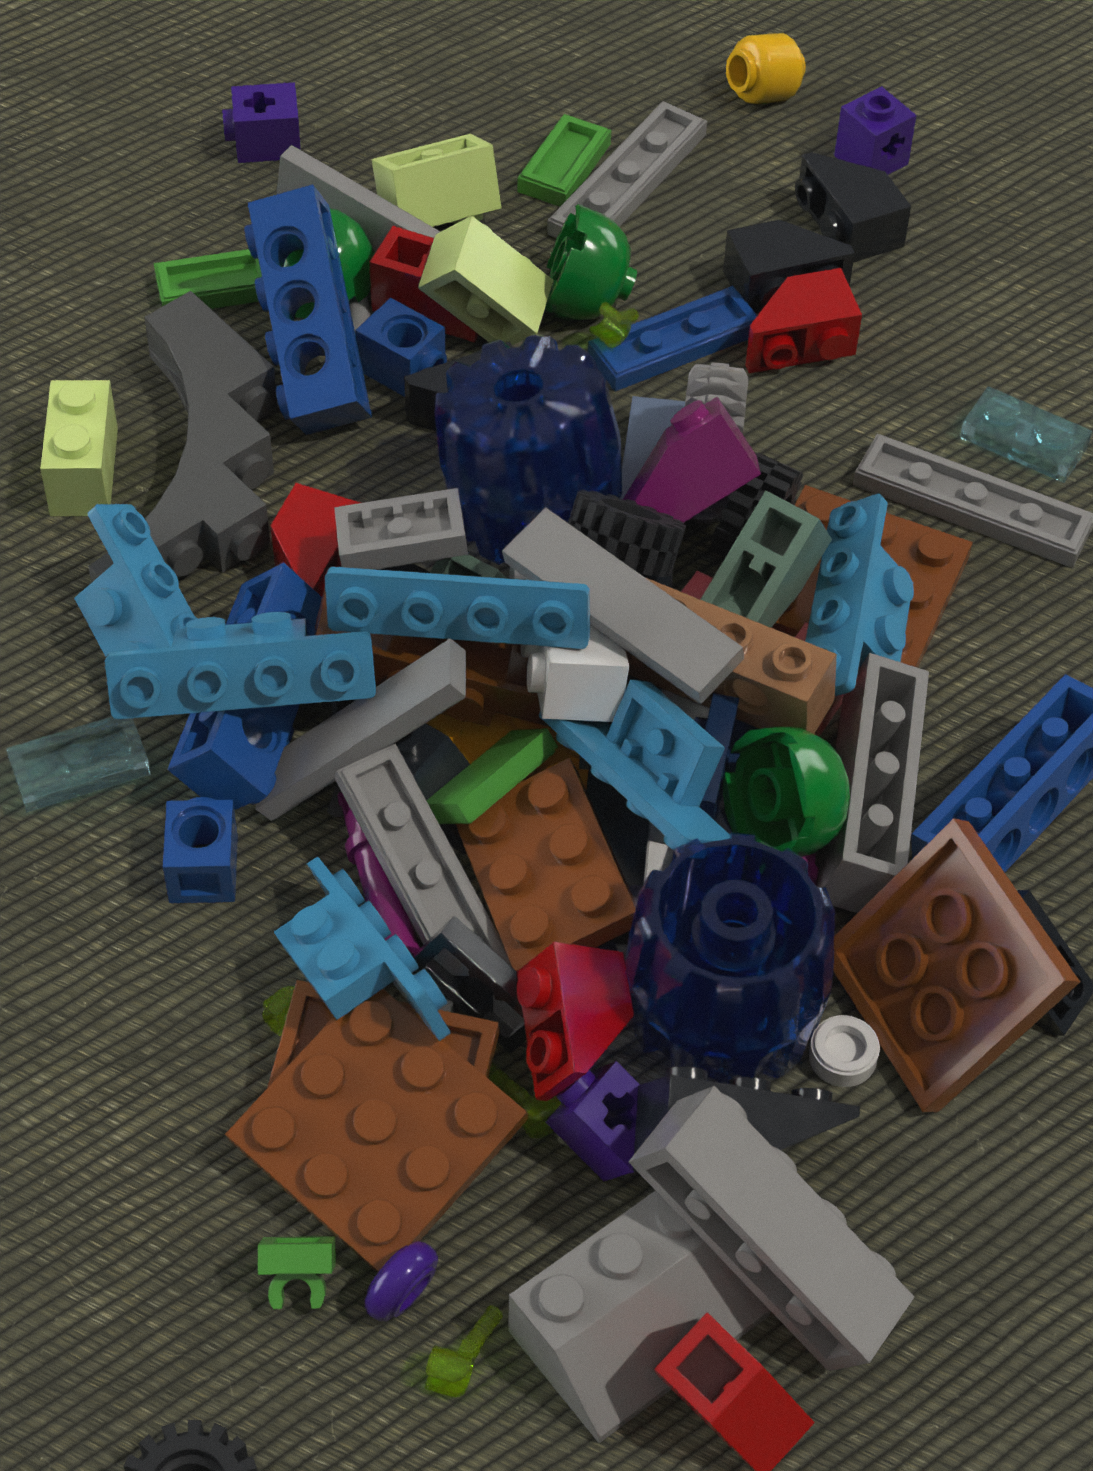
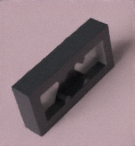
(475, 979)

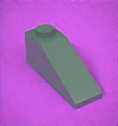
(769, 561)

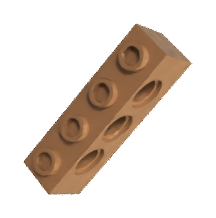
(778, 680)

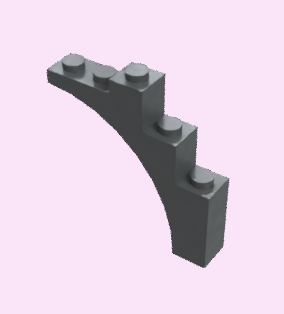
(227, 452)

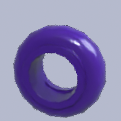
(401, 1281)

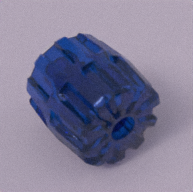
(525, 437)
(730, 958)

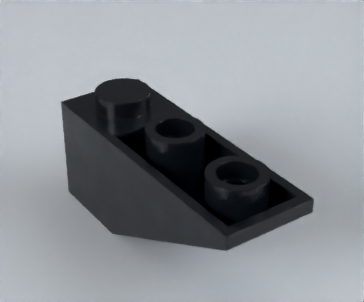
(775, 1115)

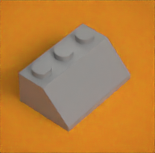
(619, 1308)

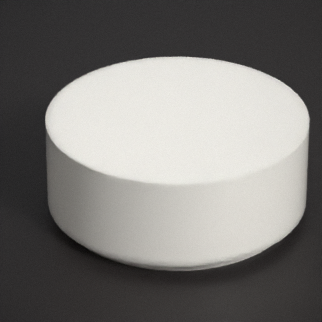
(844, 1051)

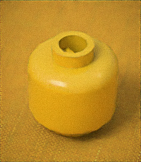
(765, 68)

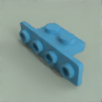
(859, 592)
(138, 596)
(458, 607)
(240, 668)
(652, 759)
(346, 952)

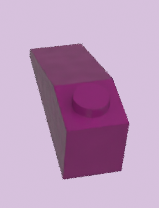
(695, 462)

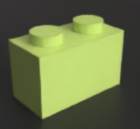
(441, 180)
(485, 282)
(79, 446)

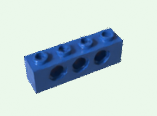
(338, 390)
(239, 749)
(1024, 777)

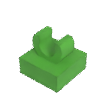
(297, 1259)

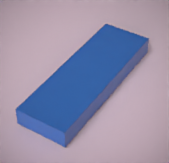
(675, 338)

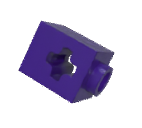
(262, 121)
(875, 132)
(600, 1119)

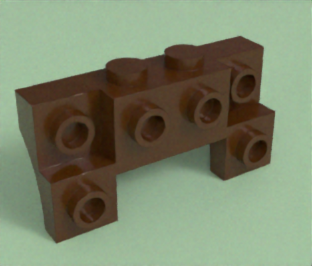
(493, 673)

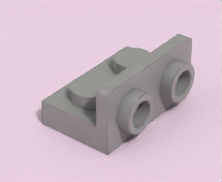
(401, 530)

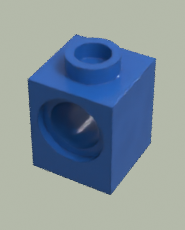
(399, 343)
(203, 872)

